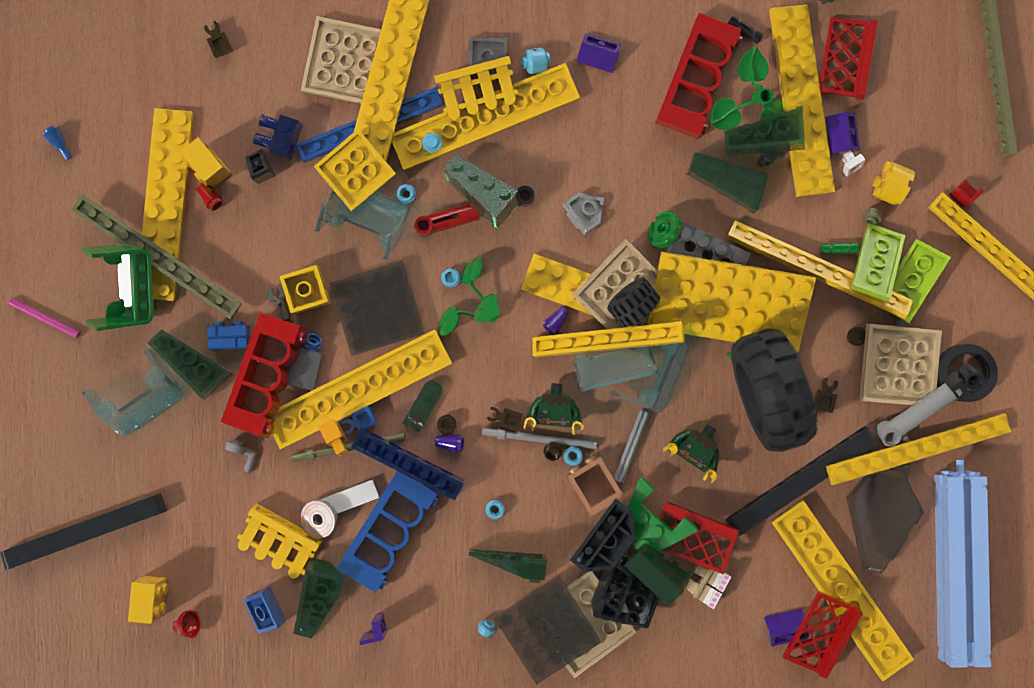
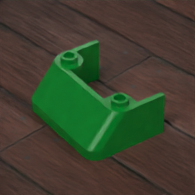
(134, 287)

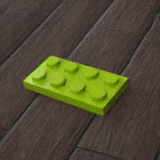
(878, 262)
(919, 274)

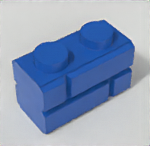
(228, 337)

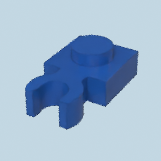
(361, 418)

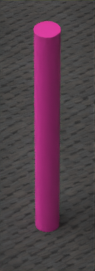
(44, 318)

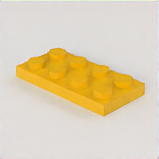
(554, 282)

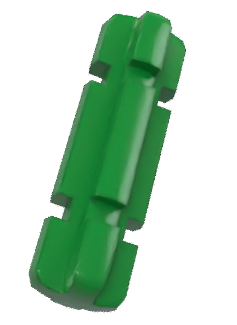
(839, 248)

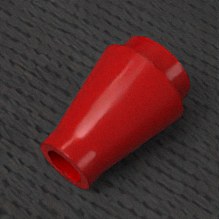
(210, 197)

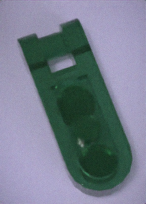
(423, 405)

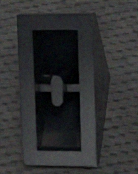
(259, 167)

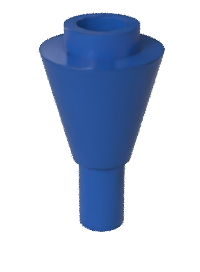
(55, 138)

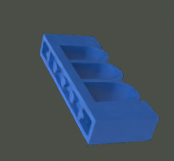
(363, 570)

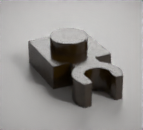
(218, 41)
(825, 399)
(508, 419)

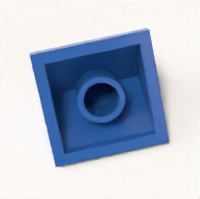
(264, 610)

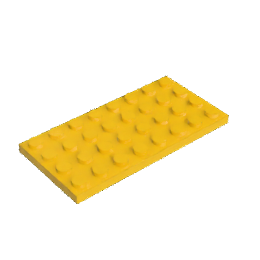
(730, 298)

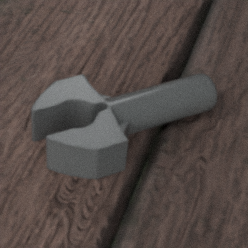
(280, 302)

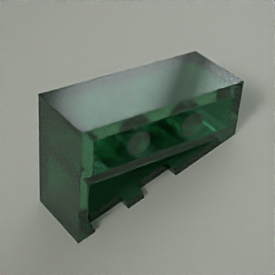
(658, 574)

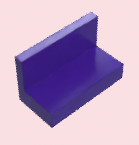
(598, 53)
(842, 132)
(783, 627)
(379, 630)

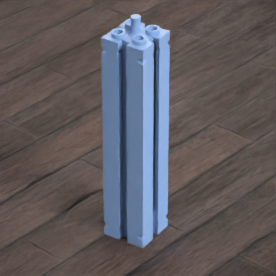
(962, 568)

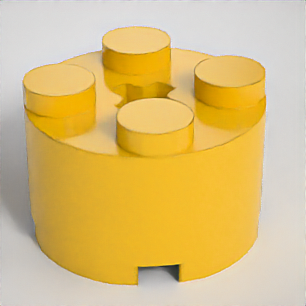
(893, 183)

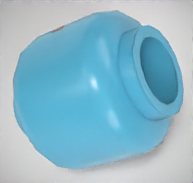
(535, 60)

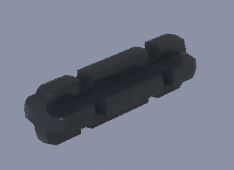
(747, 30)

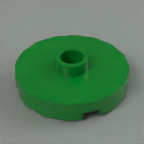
(664, 229)

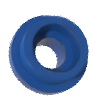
(312, 342)

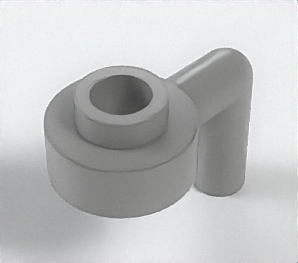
(236, 447)

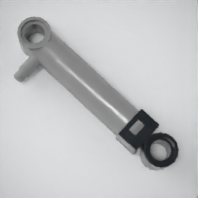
(953, 388)

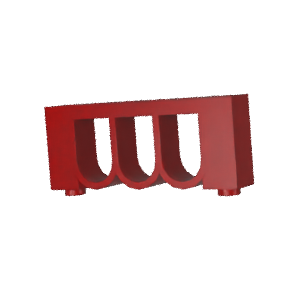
(712, 32)
(246, 420)

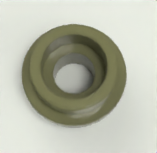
(872, 216)

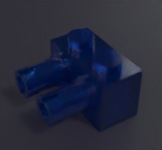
(285, 136)

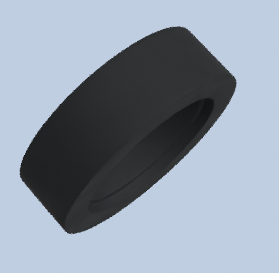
(987, 363)

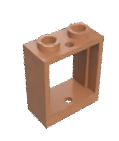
(604, 502)

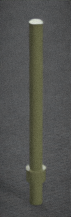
(312, 454)

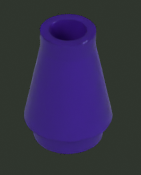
(555, 321)
(450, 442)

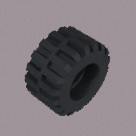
(633, 302)

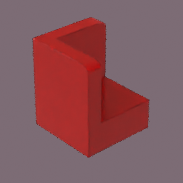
(965, 193)

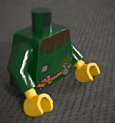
(554, 410)
(697, 449)

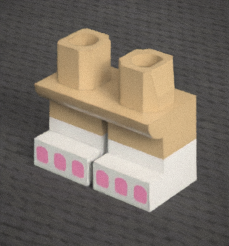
(703, 591)

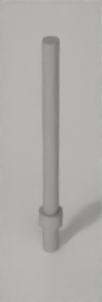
(502, 433)

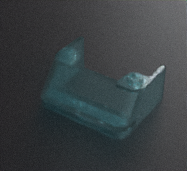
(376, 214)
(613, 367)
(659, 395)
(161, 396)

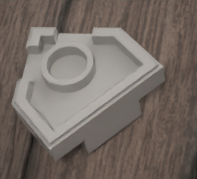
(584, 211)

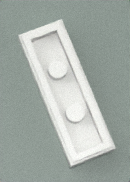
(353, 496)

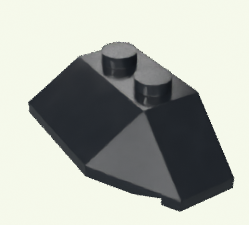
(607, 539)

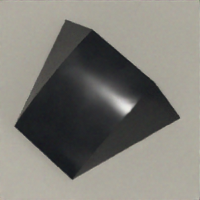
(623, 597)

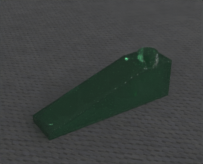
(524, 565)
(319, 592)

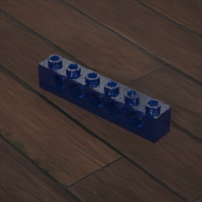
(408, 463)

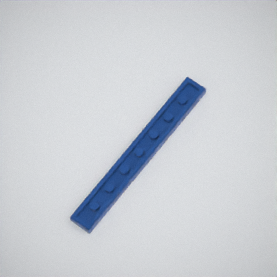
(330, 140)

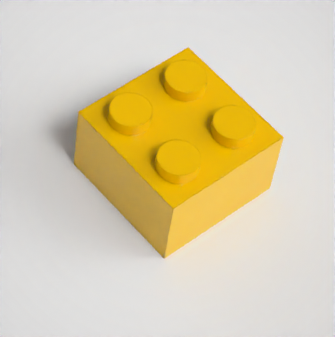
(205, 162)
(305, 289)
(147, 599)

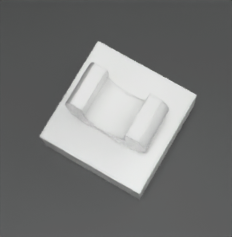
(852, 163)

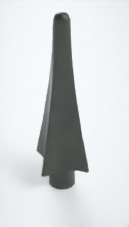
(768, 158)

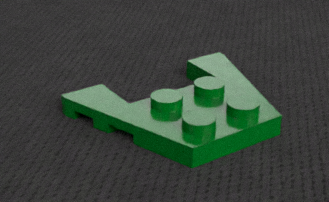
(651, 528)

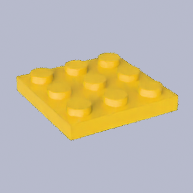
(355, 170)

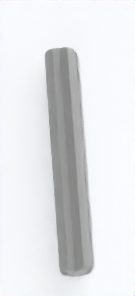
(631, 446)

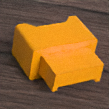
(334, 436)

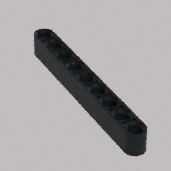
(800, 481)
(83, 531)

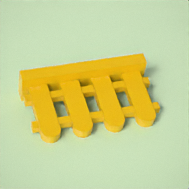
(484, 80)
(292, 535)

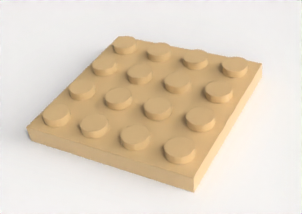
(339, 59)
(613, 274)
(899, 364)
(611, 633)

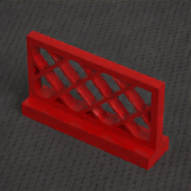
(863, 63)
(705, 523)
(838, 637)

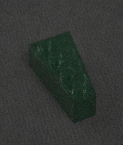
(768, 135)
(733, 181)
(484, 191)
(193, 367)

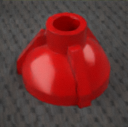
(187, 624)

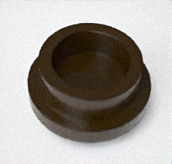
(856, 336)
(446, 424)
(552, 451)

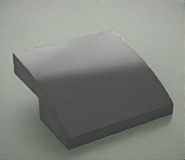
(305, 370)

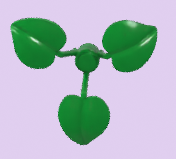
(751, 68)
(486, 311)

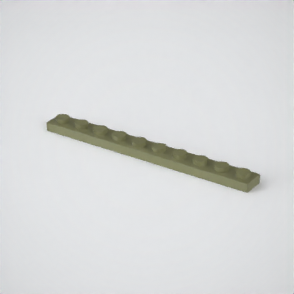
(998, 76)
(159, 257)

